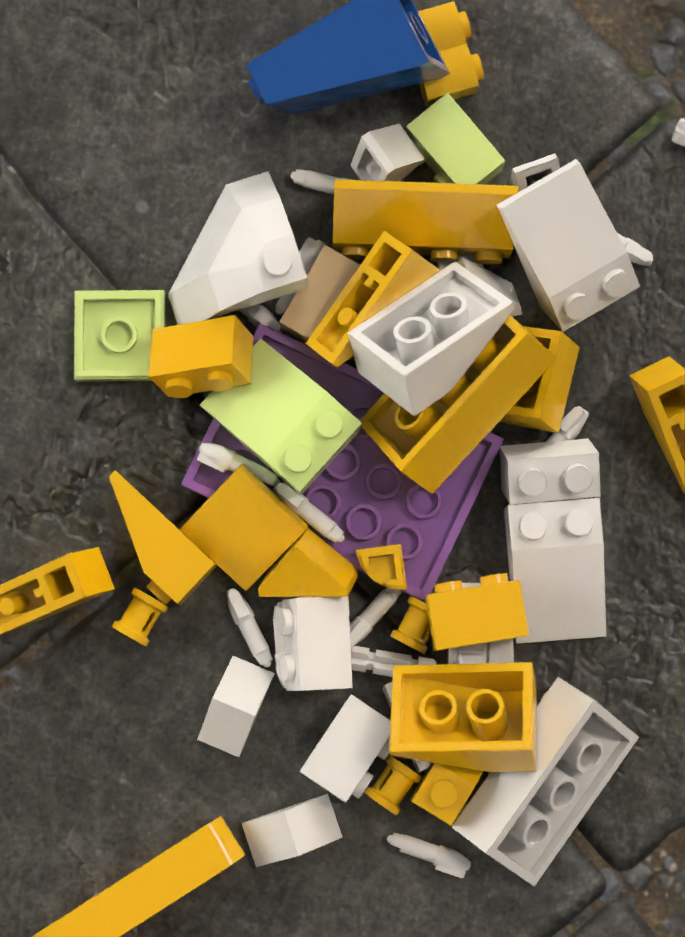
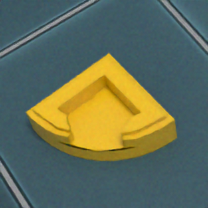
(384, 565)

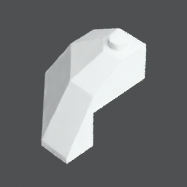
(240, 255)

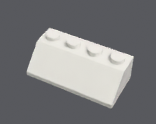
(531, 814)

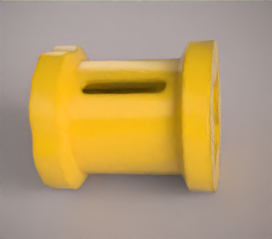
(140, 616)
(415, 626)
(393, 785)

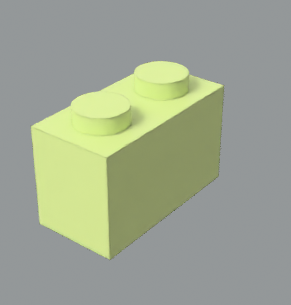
(454, 145)

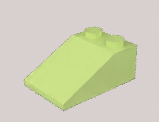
(284, 419)

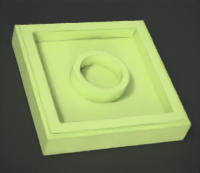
(115, 333)

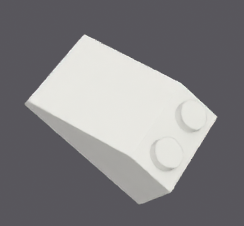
(568, 246)
(429, 337)
(560, 567)

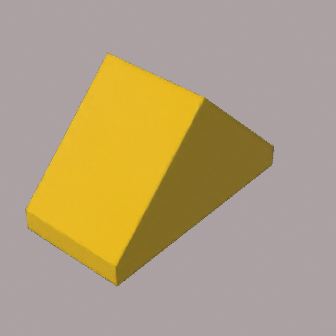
(309, 570)

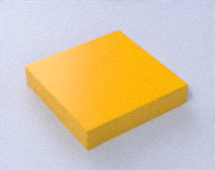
(244, 527)

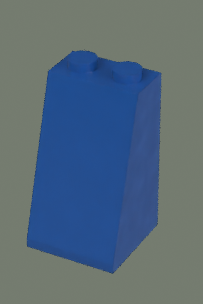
(347, 57)

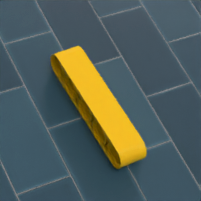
(152, 885)

